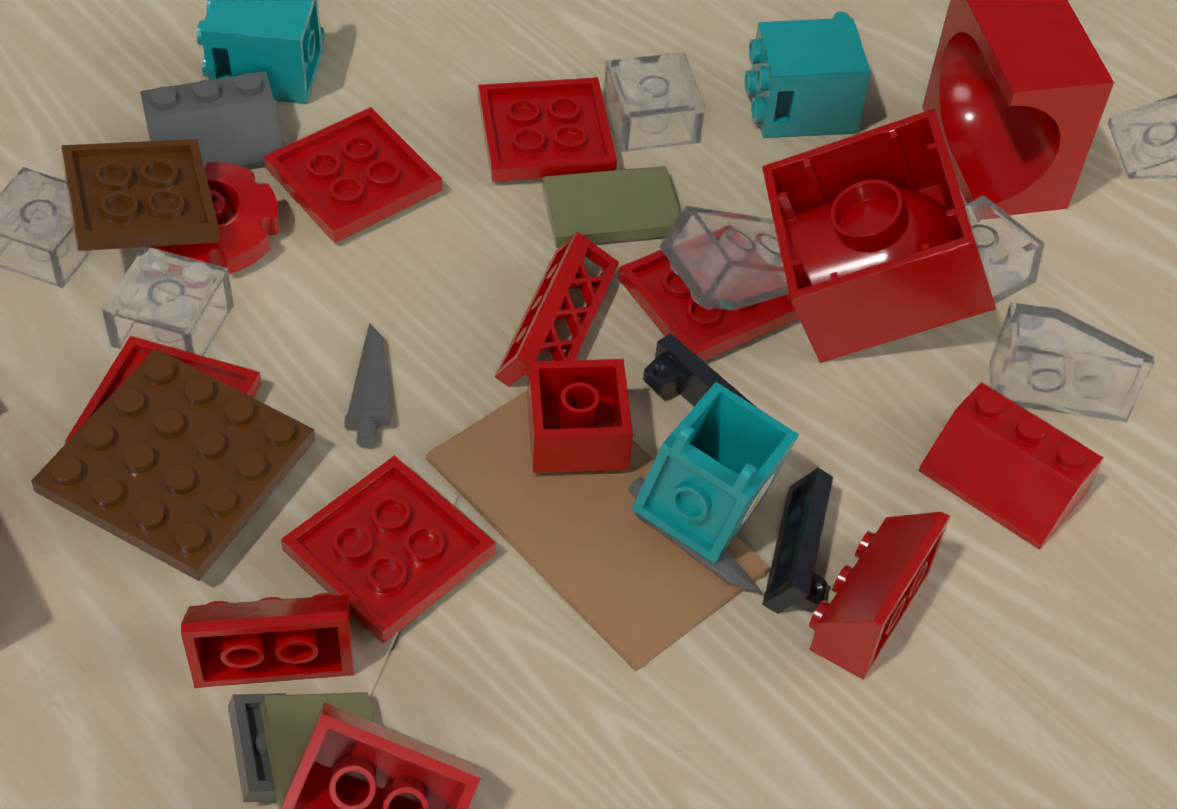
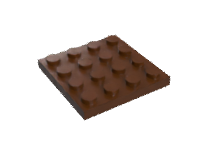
(174, 463)

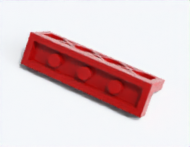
(546, 304)

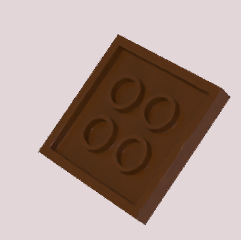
(138, 194)

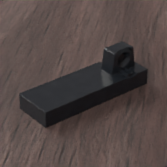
(682, 371)
(797, 546)

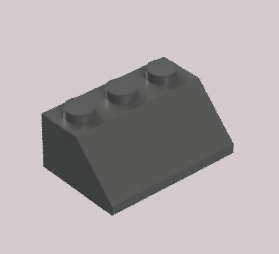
(227, 116)

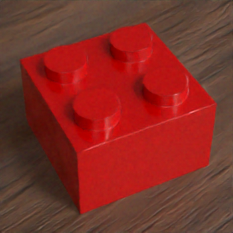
(579, 415)

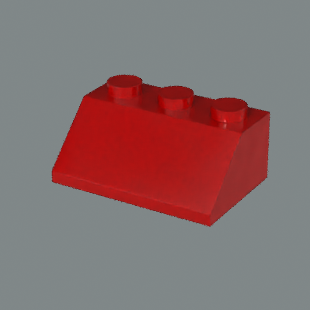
(1011, 465)
(876, 590)
(268, 640)
(373, 767)

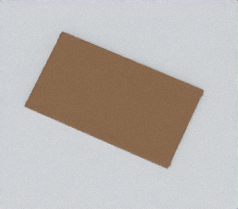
(586, 538)

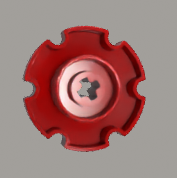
(244, 217)

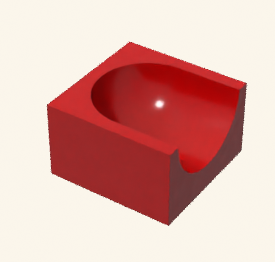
(1017, 100)
(876, 237)

